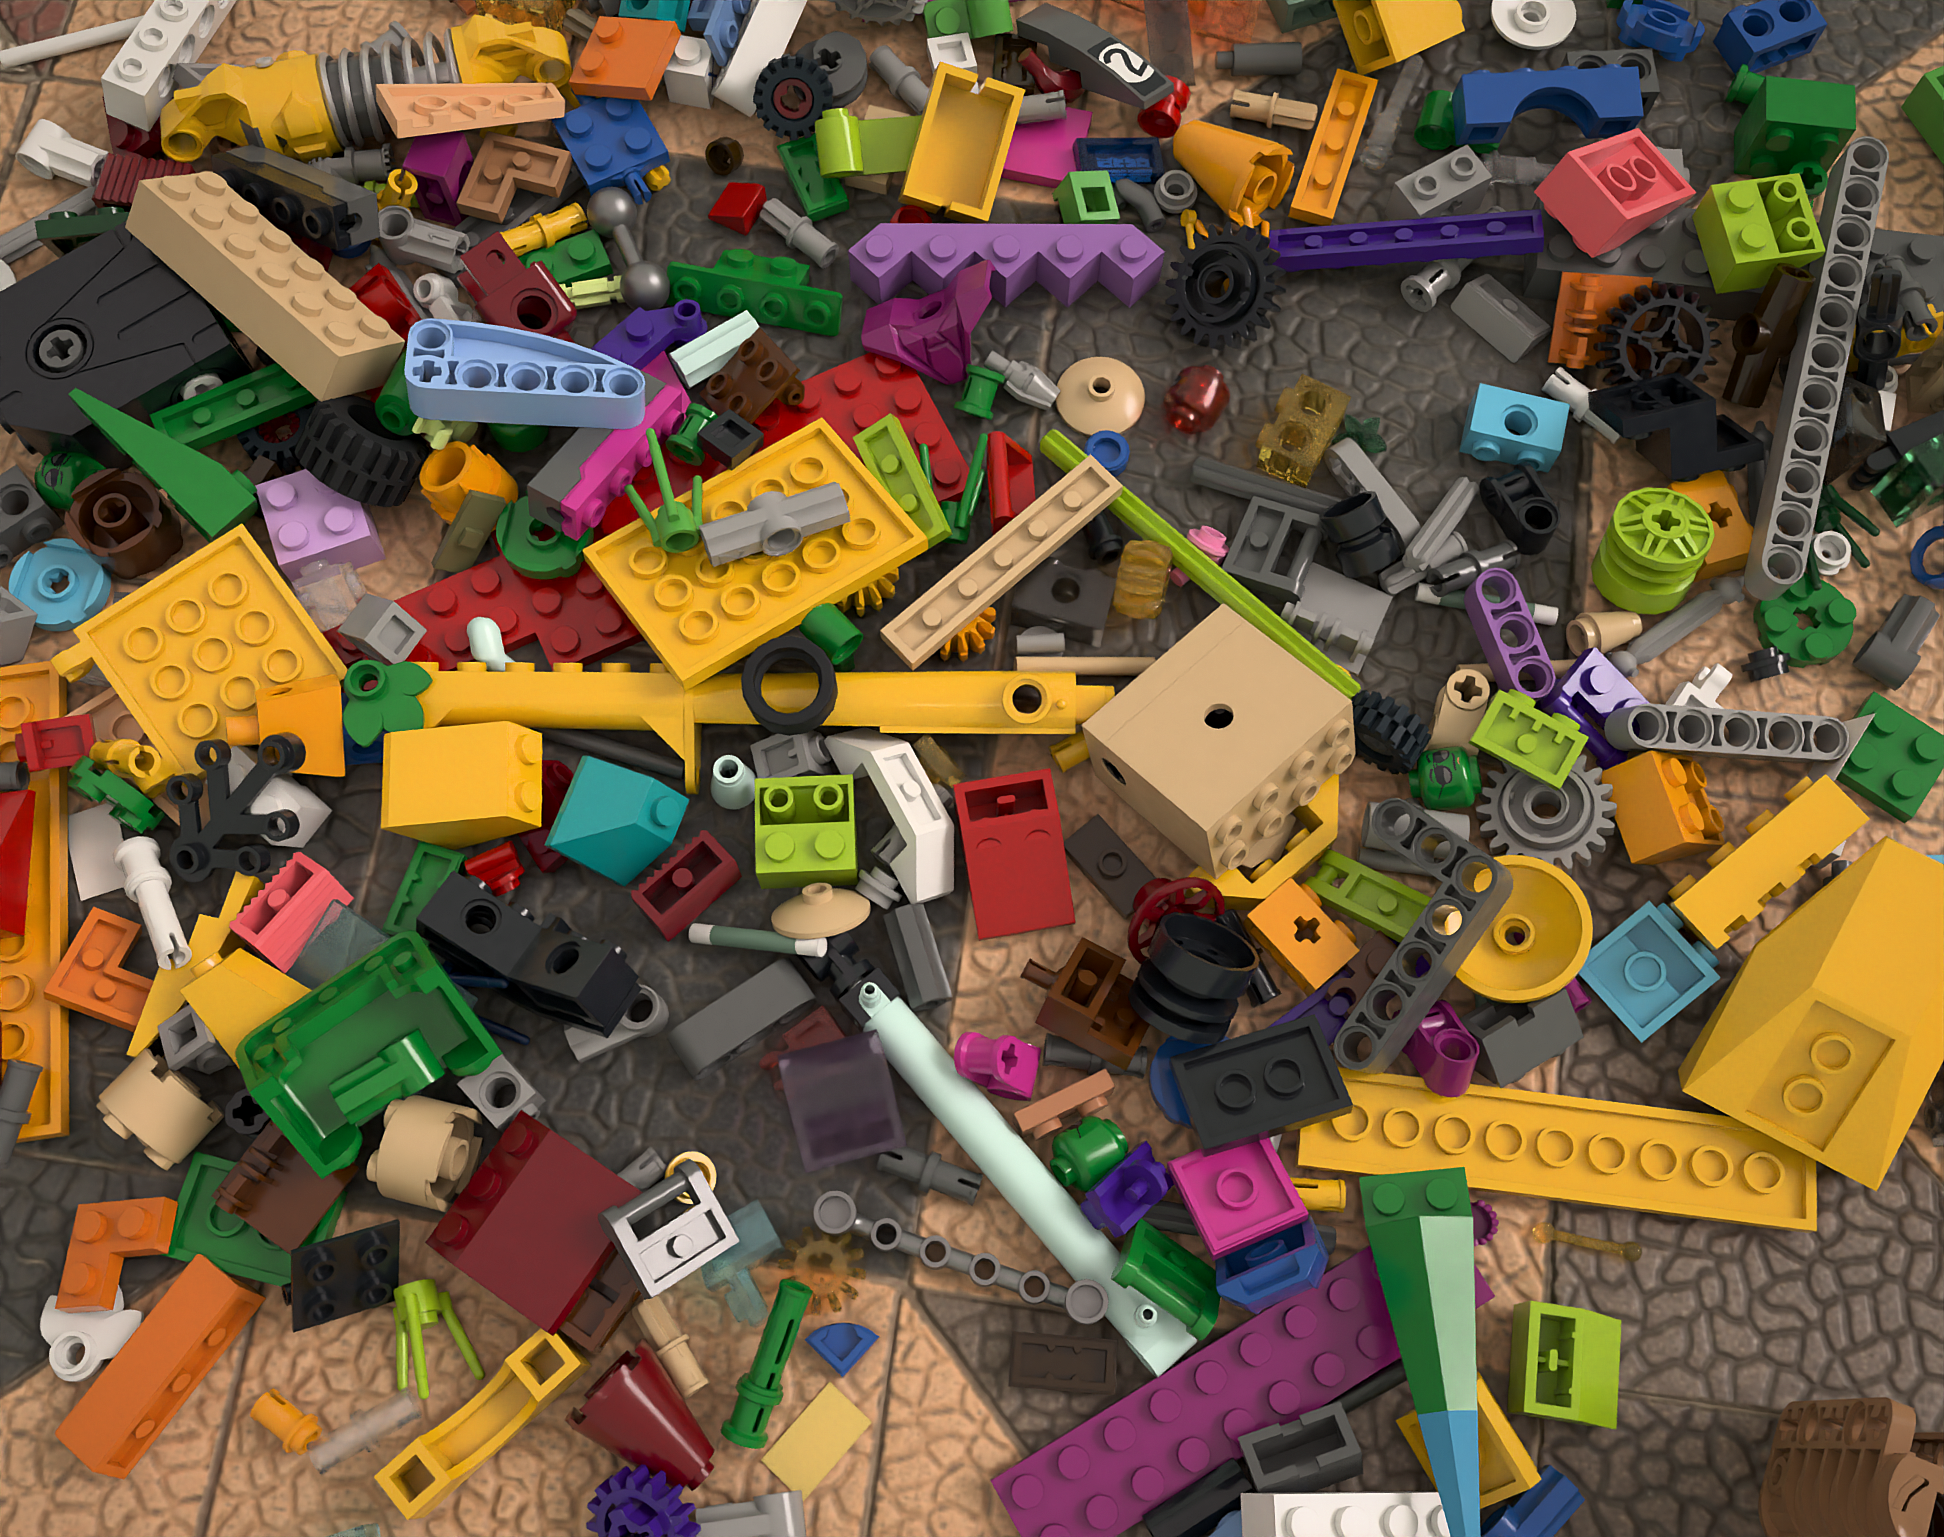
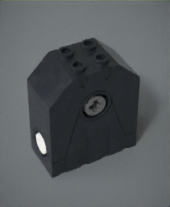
(113, 328)

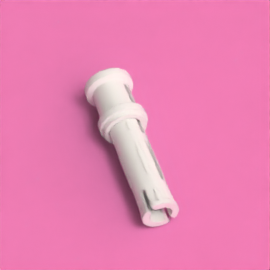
(149, 887)

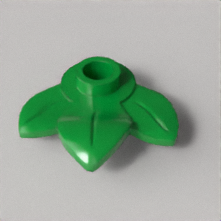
(389, 704)

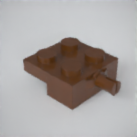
(1090, 1003)

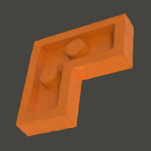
(92, 972)
(101, 1240)

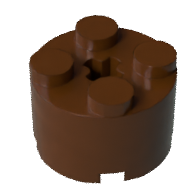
(124, 523)

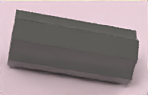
(917, 957)

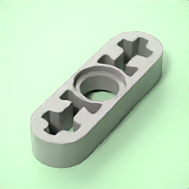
(1359, 475)

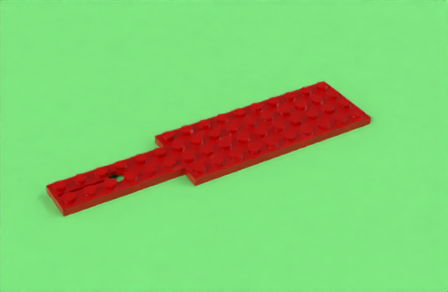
(577, 614)

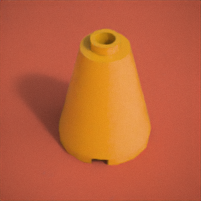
(1234, 167)

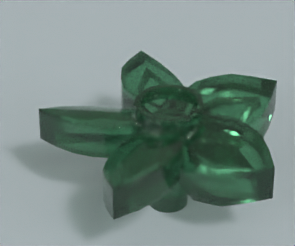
(1363, 434)

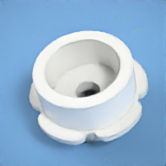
(1836, 547)

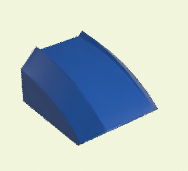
(1273, 1268)

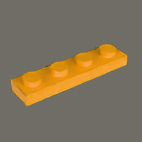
(1333, 148)

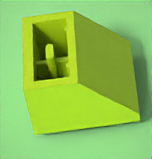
(1753, 228)
(805, 831)
(1564, 1364)

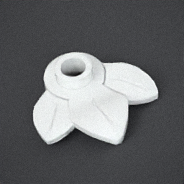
(99, 1331)

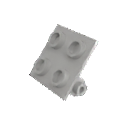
(1338, 616)

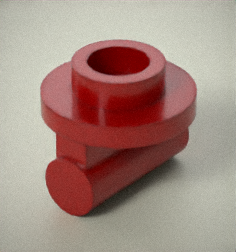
(497, 868)

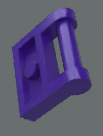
(1598, 691)

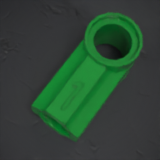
(1436, 124)
(834, 634)
(397, 1071)

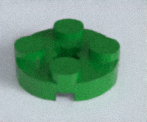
(534, 557)
(1828, 611)
(128, 804)

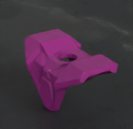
(932, 330)

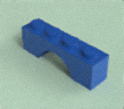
(1597, 99)

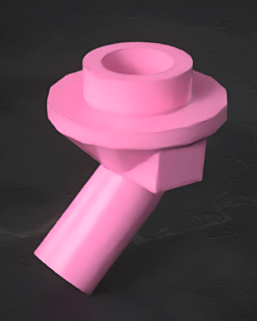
(1210, 543)

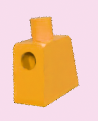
(304, 708)

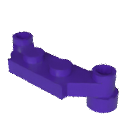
(650, 332)

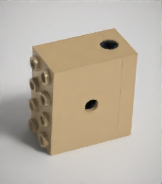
(1221, 740)

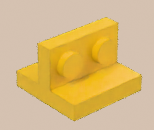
(1503, 1460)

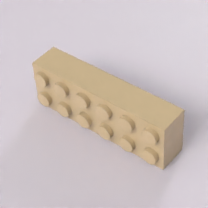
(264, 284)

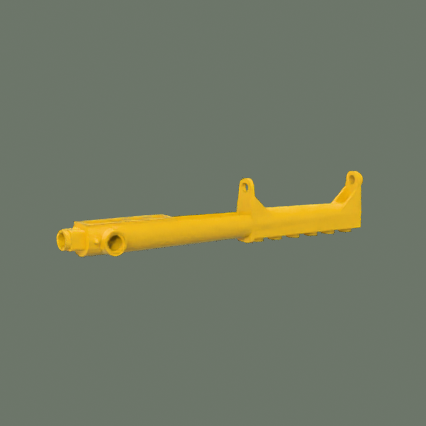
(656, 702)

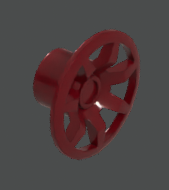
(1164, 897)

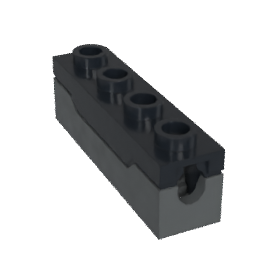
(300, 196)

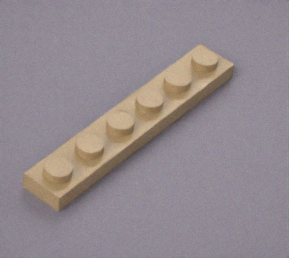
(1001, 562)

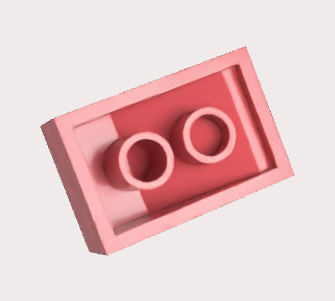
(1612, 191)

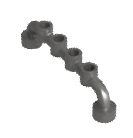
(1083, 1301)

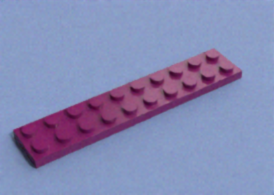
(1190, 1417)

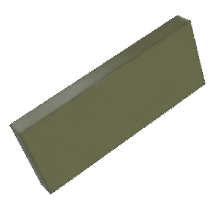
(468, 531)

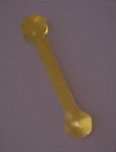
(1544, 1233)

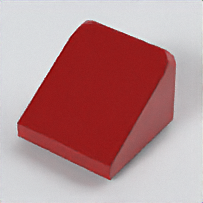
(739, 206)

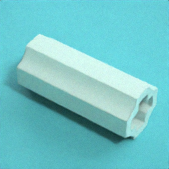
(712, 350)

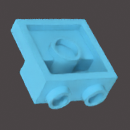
(1649, 969)

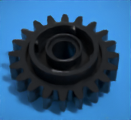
(1252, 277)

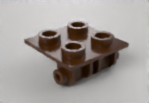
(754, 379)
(280, 1190)

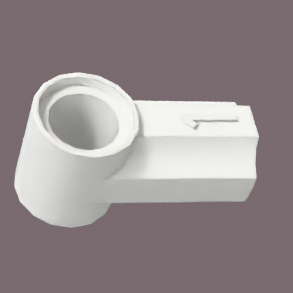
(54, 152)

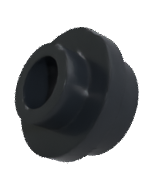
(1766, 664)

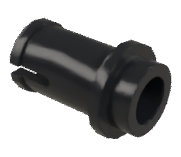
(1103, 543)

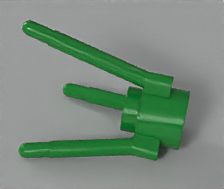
(960, 514)

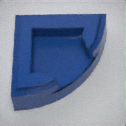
(842, 1344)

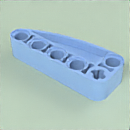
(517, 378)

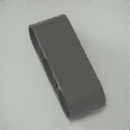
(741, 1019)

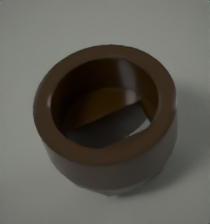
(720, 151)

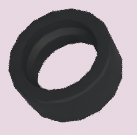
(785, 649)

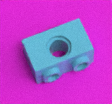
(1535, 418)

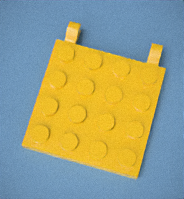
(200, 648)

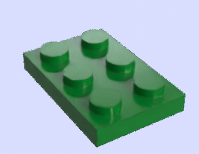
(226, 1238)

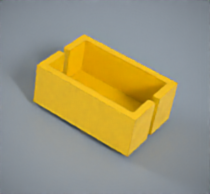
(961, 145)

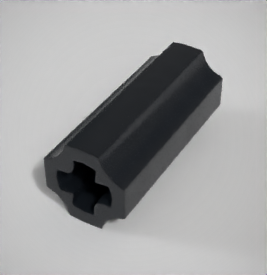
(1200, 1504)

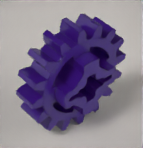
(640, 1507)

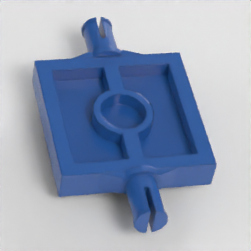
(611, 144)

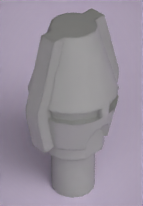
(1024, 381)

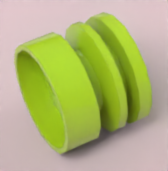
(1652, 550)

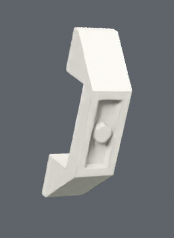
(927, 861)

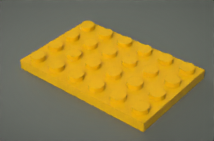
(714, 616)

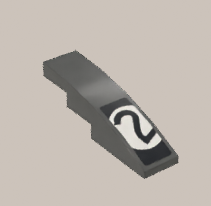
(1102, 59)

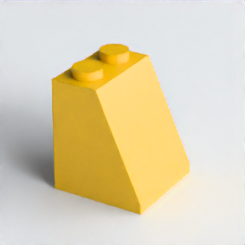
(1395, 29)
(462, 783)

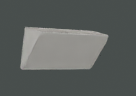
(1500, 317)

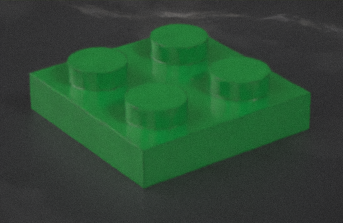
(1893, 759)

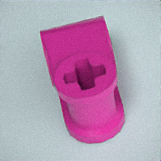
(1000, 1065)

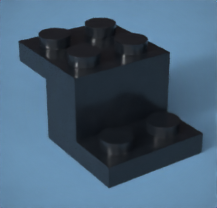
(1676, 426)

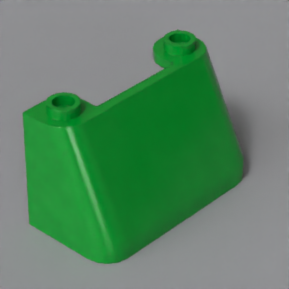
(344, 1027)

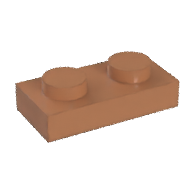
(1083, 1097)

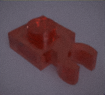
(811, 1031)

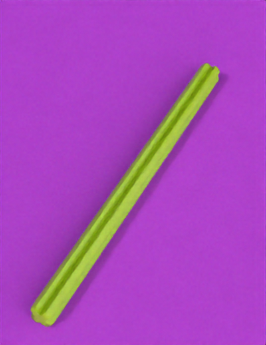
(1205, 571)

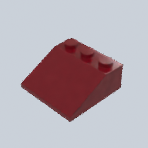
(532, 1222)

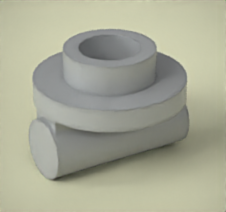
(1040, 642)

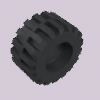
(357, 454)

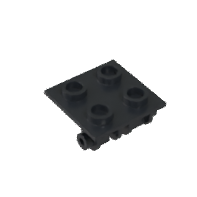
(343, 1275)

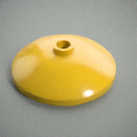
(1556, 931)

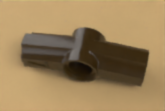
(1766, 335)

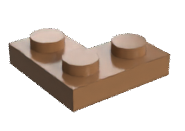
(511, 164)

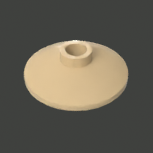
(1092, 411)
(820, 912)

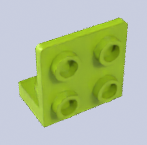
(1529, 738)

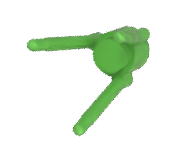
(675, 525)

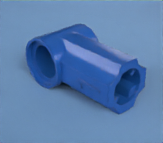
(1537, 1510)

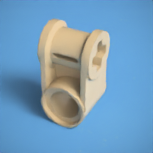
(1457, 720)

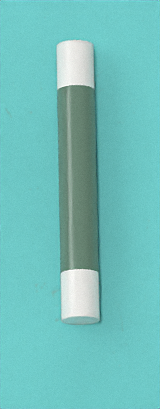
(1540, 613)
(755, 940)

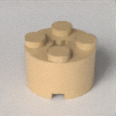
(159, 1109)
(426, 1151)

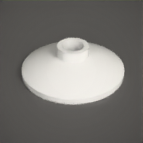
(1533, 22)

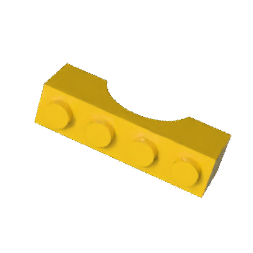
(460, 1445)

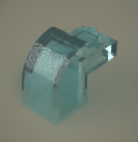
(756, 1246)

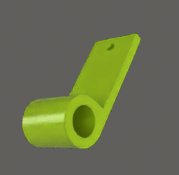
(863, 146)

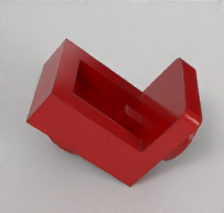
(55, 741)

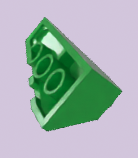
(195, 484)

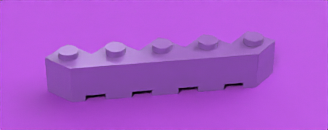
(1057, 256)

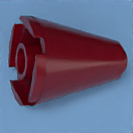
(645, 1420)

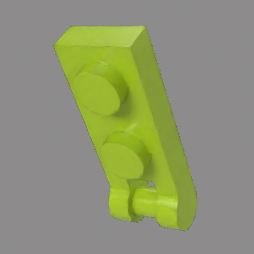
(1367, 895)

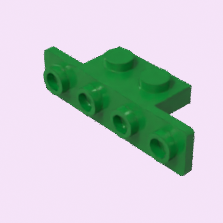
(766, 287)

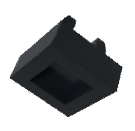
(730, 439)

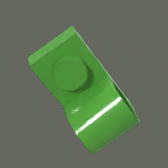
(976, 17)

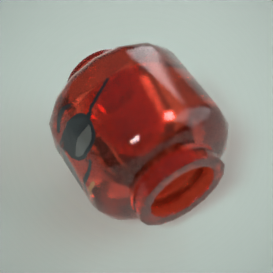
(1196, 399)

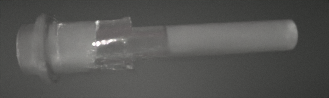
(1377, 149)
(1514, 168)

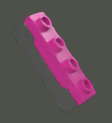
(599, 463)

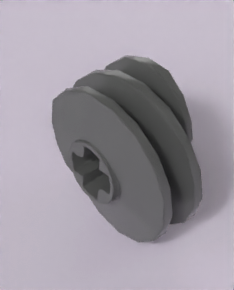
(843, 61)

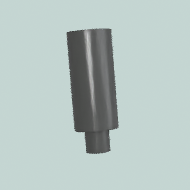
(1261, 59)

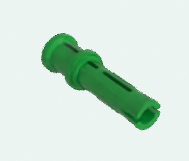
(761, 1386)

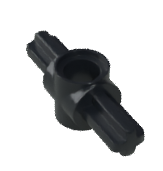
(1879, 313)

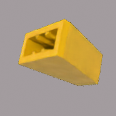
(238, 995)

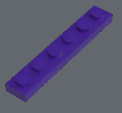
(1409, 240)

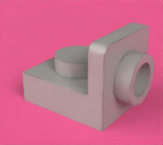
(792, 756)

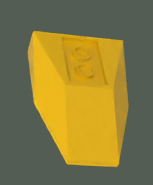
(1836, 1017)

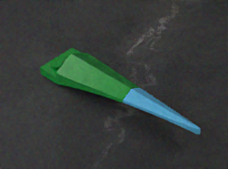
(1425, 1264)

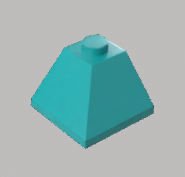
(615, 820)

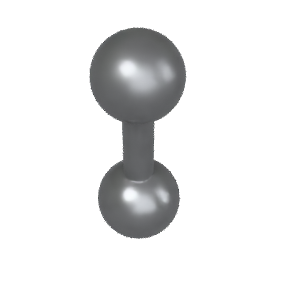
(613, 216)

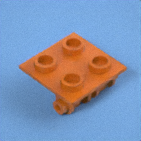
(1582, 308)

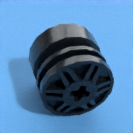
(1193, 978)

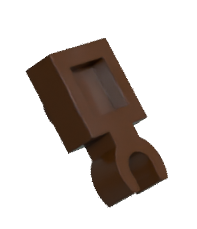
(1363, 970)

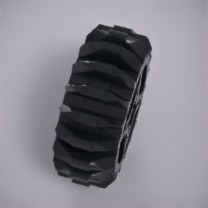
(1665, 327)

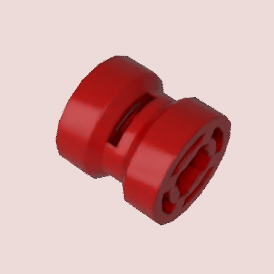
(1164, 116)

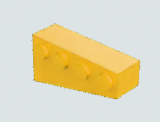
(1765, 862)

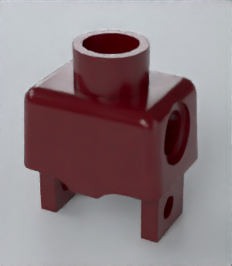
(512, 291)

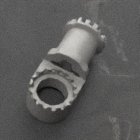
(359, 164)

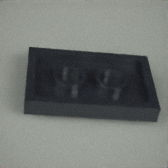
(1260, 1085)

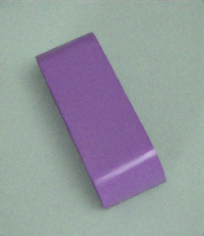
(1515, 616)

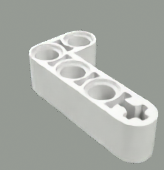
(761, 38)

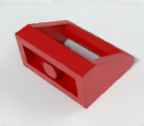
(1008, 479)

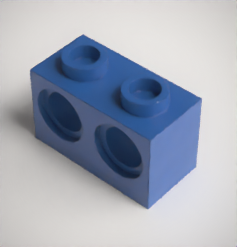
(1768, 33)

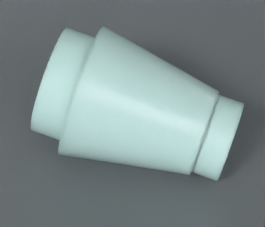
(734, 791)

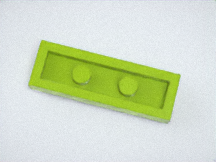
(897, 469)

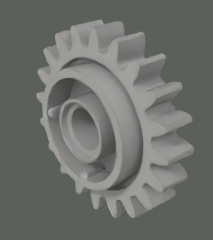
(1556, 839)

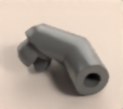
(1141, 199)

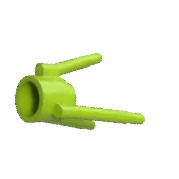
(415, 1311)

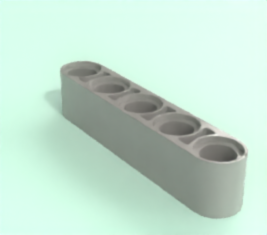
(1747, 733)

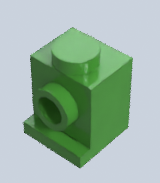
(1087, 198)

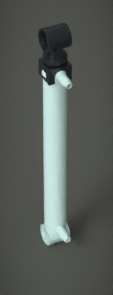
(996, 1149)

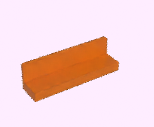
(158, 1368)

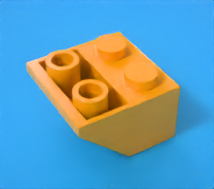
(1663, 807)

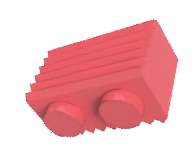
(288, 911)

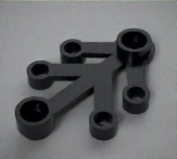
(228, 810)

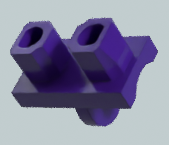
(1127, 1191)

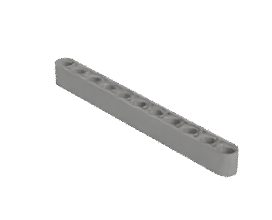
(1847, 235)

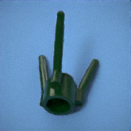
(1828, 519)

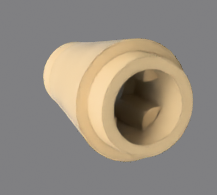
(1602, 630)

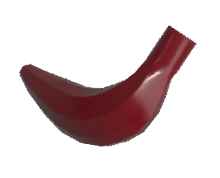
(1049, 80)

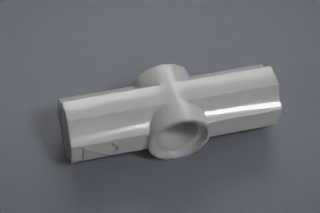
(774, 523)

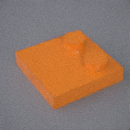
(625, 58)

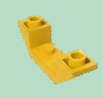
(1304, 850)

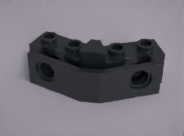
(546, 965)

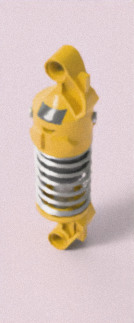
(322, 104)

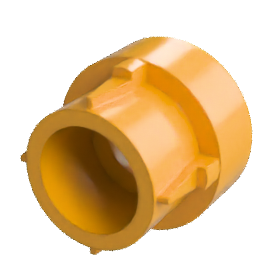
(457, 469)

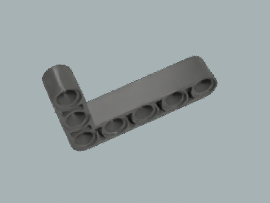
(1425, 935)

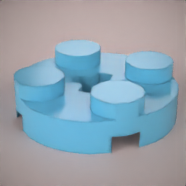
(82, 598)

